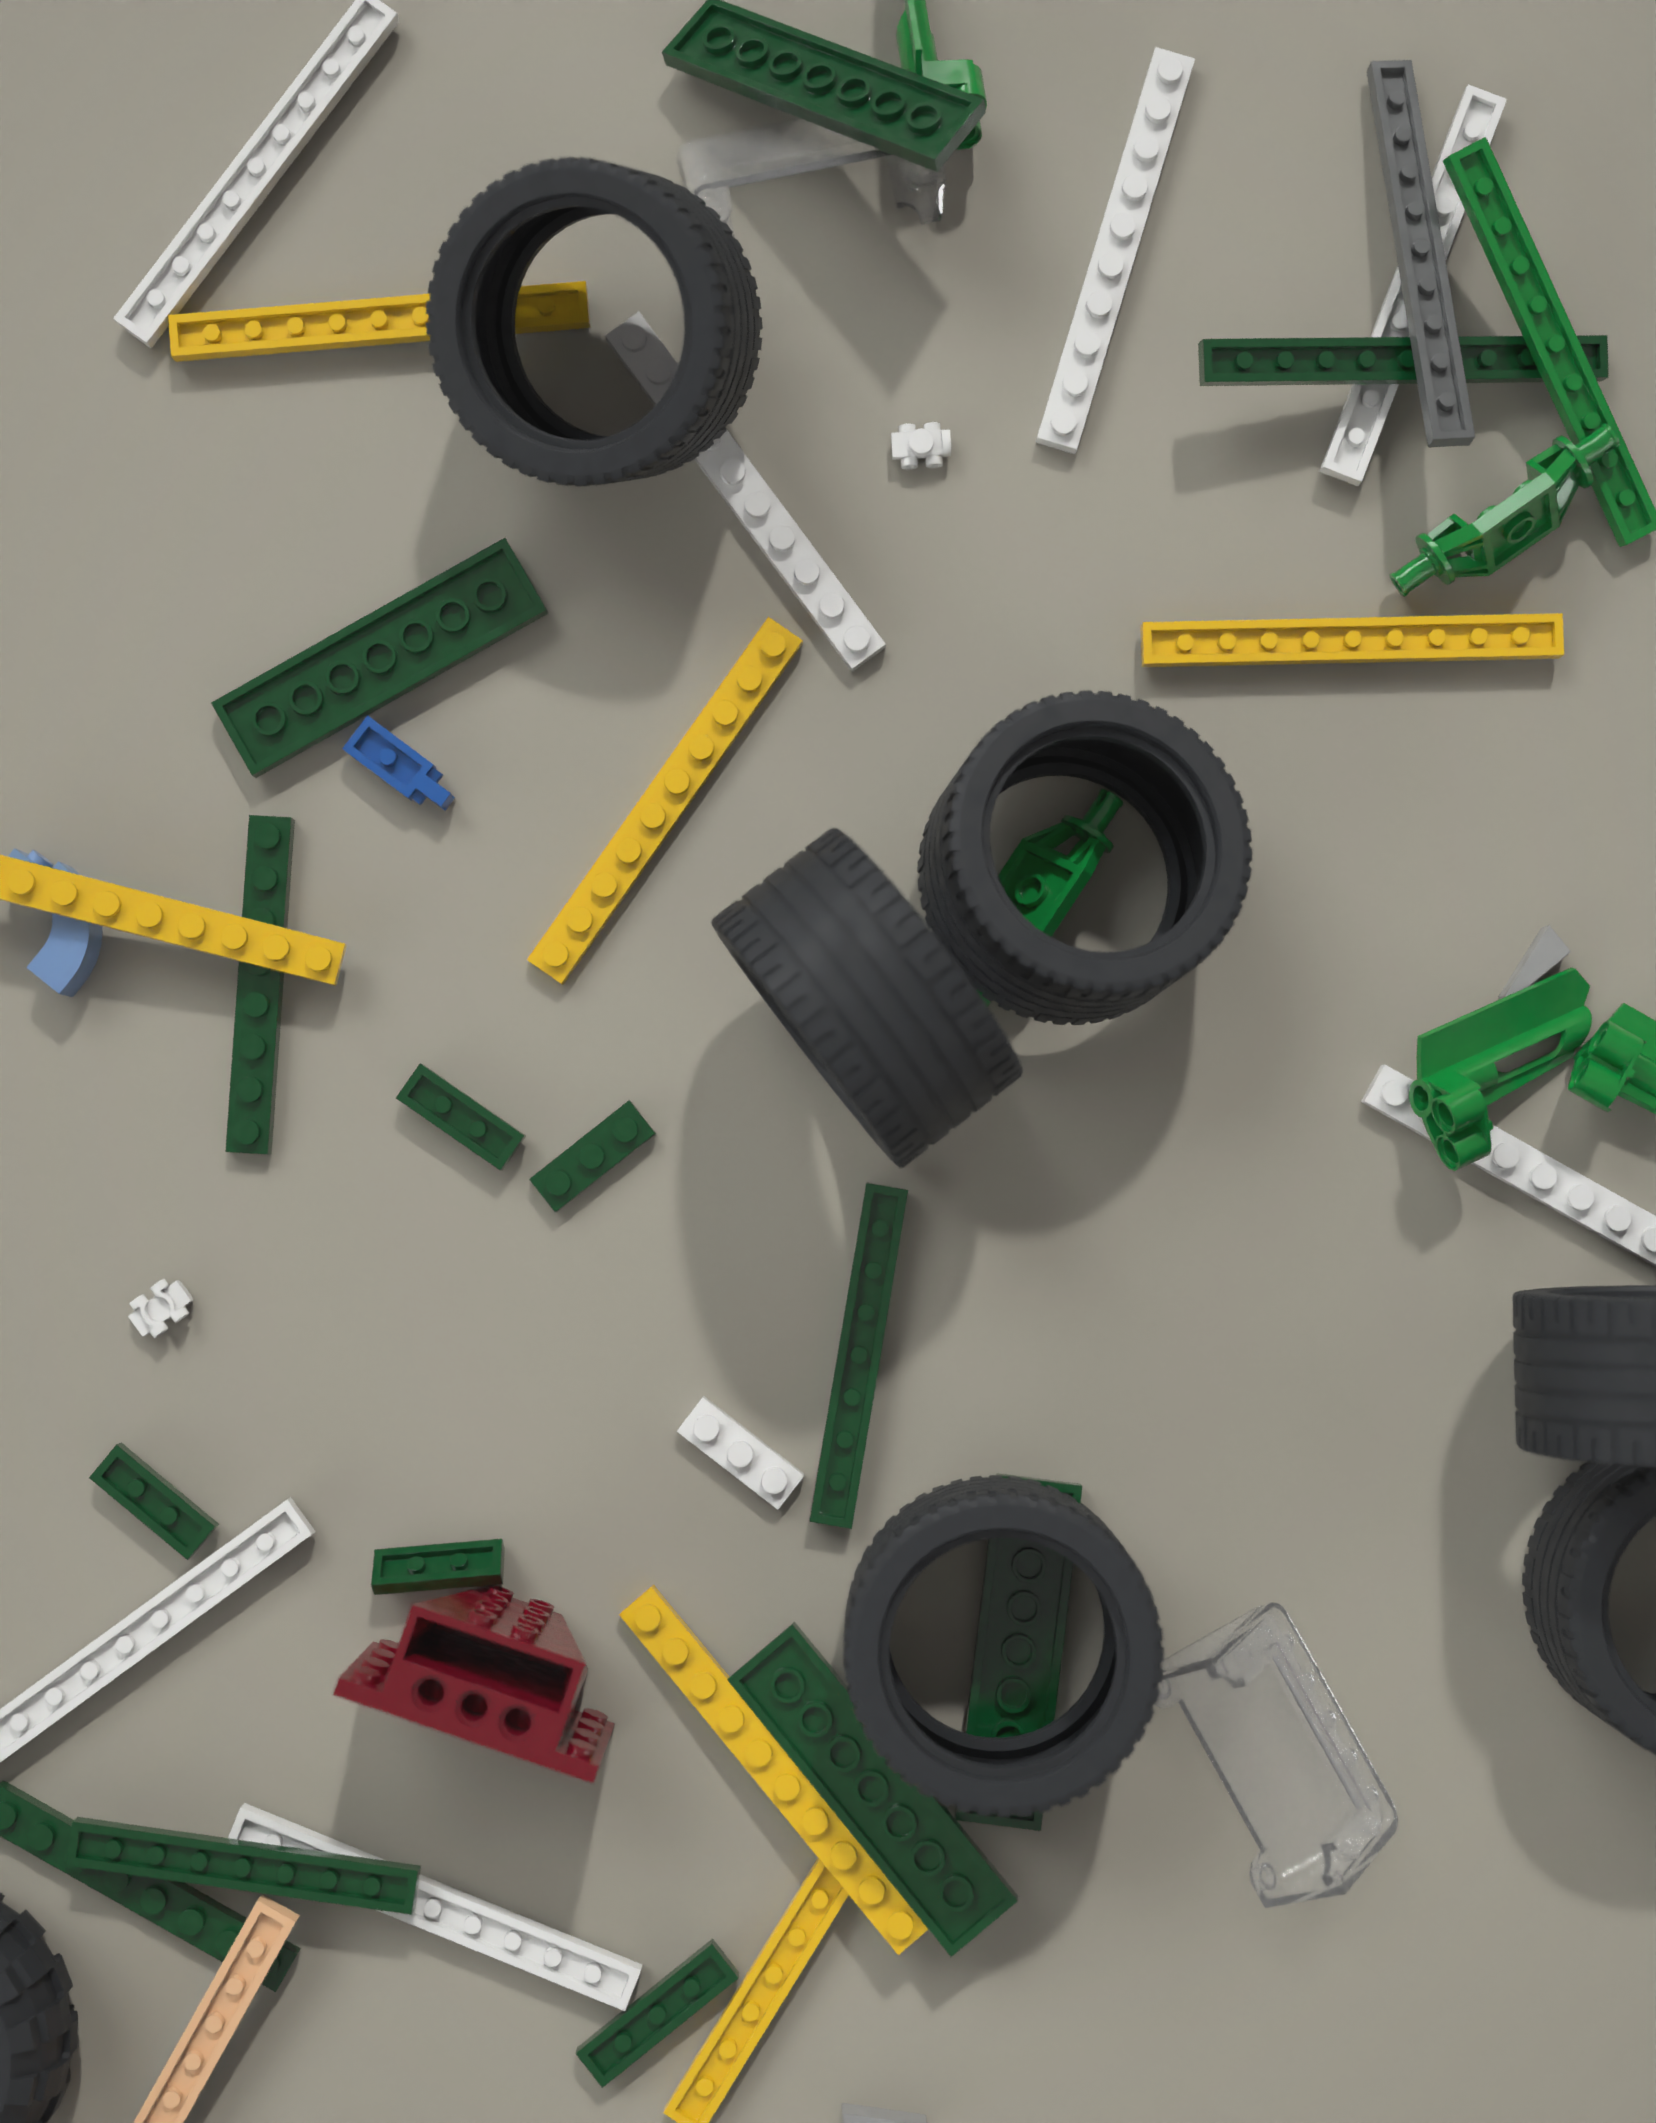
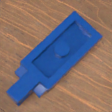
(397, 764)

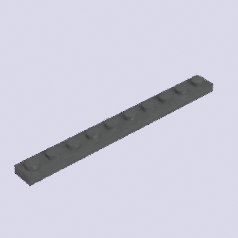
(1420, 254)

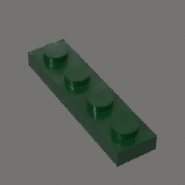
(657, 2013)

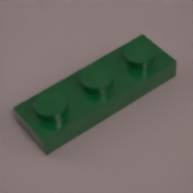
(461, 1116)
(592, 1156)
(154, 1500)
(438, 1566)

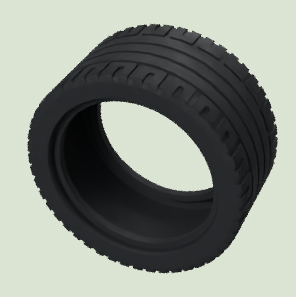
(476, 309)
(1160, 773)
(869, 995)
(1586, 1373)
(1570, 1586)
(1026, 1769)

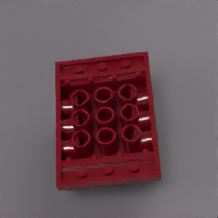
(488, 1675)

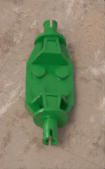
(1515, 523)
(1047, 882)

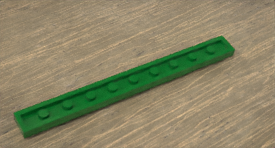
(1549, 334)

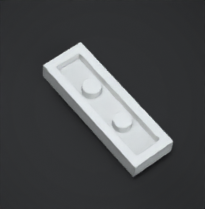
(740, 1452)

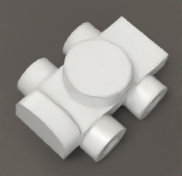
(921, 443)
(166, 1304)

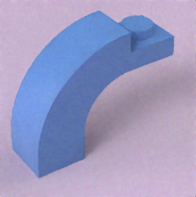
(71, 946)

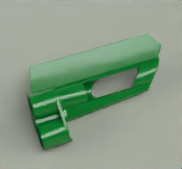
(919, 56)
(1618, 1062)
(1459, 1069)

